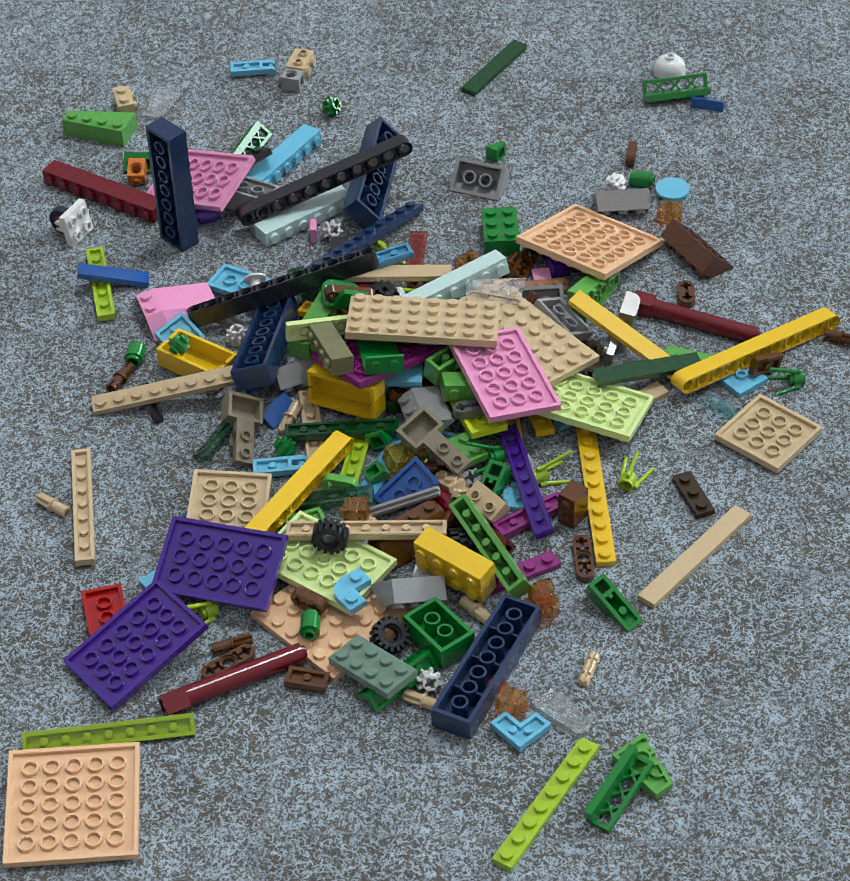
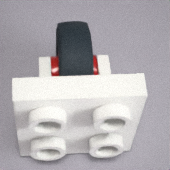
(72, 221)

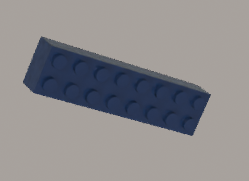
(172, 184)
(369, 192)
(263, 345)
(492, 656)

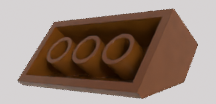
(695, 250)
(403, 549)

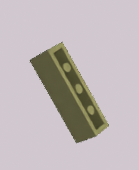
(331, 348)

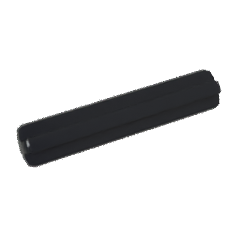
(155, 410)

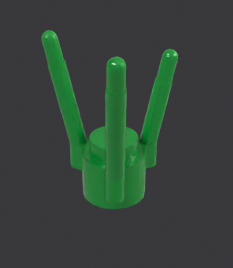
(795, 378)
(495, 453)

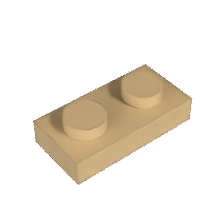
(449, 481)

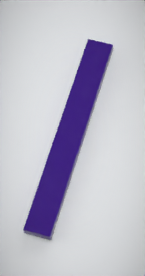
(526, 482)

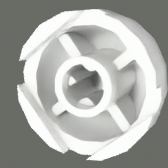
(668, 66)

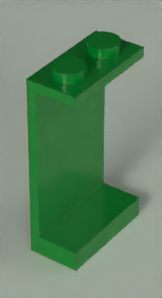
(380, 357)

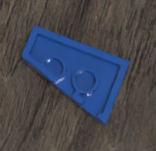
(408, 480)

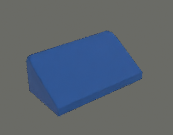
(707, 103)
(274, 411)

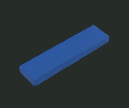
(112, 275)

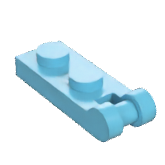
(250, 68)
(279, 465)

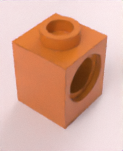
(137, 165)

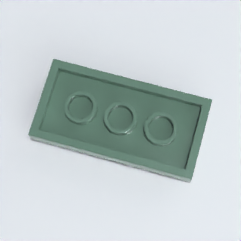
(373, 666)

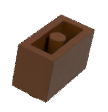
(572, 504)

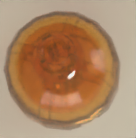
(542, 594)

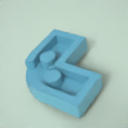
(347, 590)

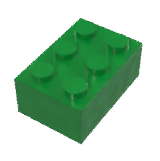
(500, 230)
(440, 630)

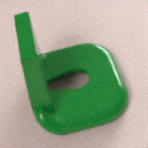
(342, 300)

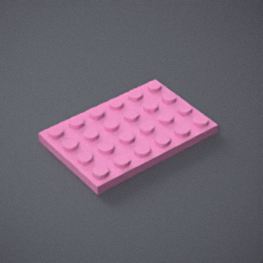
(215, 177)
(506, 378)

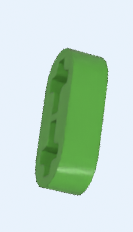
(338, 481)

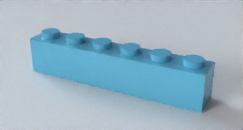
(287, 154)

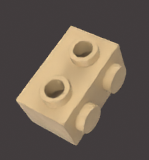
(302, 60)
(124, 99)
(488, 503)

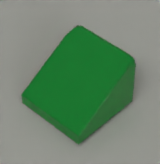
(496, 151)
(378, 439)
(376, 472)

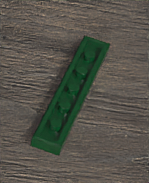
(494, 68)
(643, 369)
(351, 428)

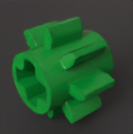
(331, 106)
(179, 344)
(285, 447)

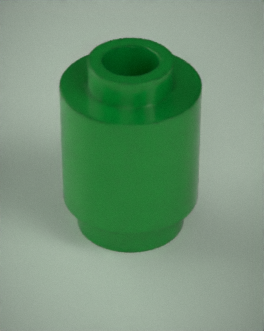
(641, 179)
(135, 353)
(310, 624)

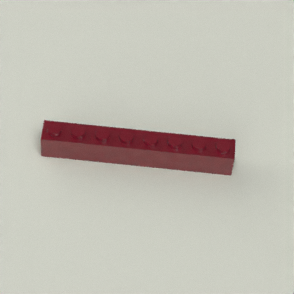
(101, 190)

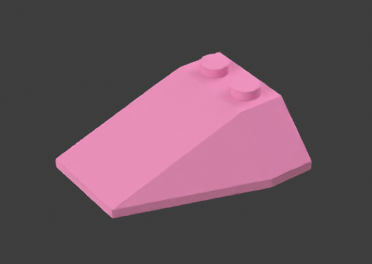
(165, 303)

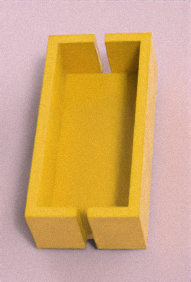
(198, 358)
(344, 397)
(459, 565)

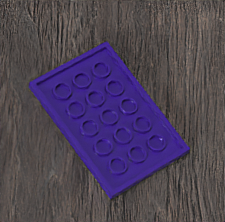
(221, 563)
(135, 644)

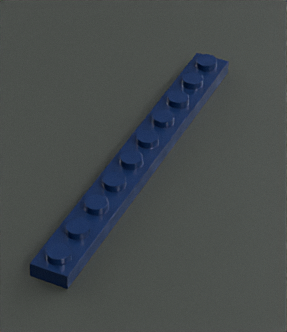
(374, 232)

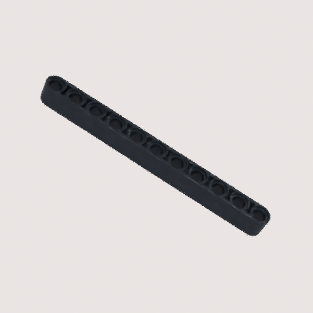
(331, 180)
(283, 287)

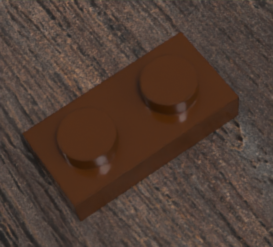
(761, 364)
(307, 679)

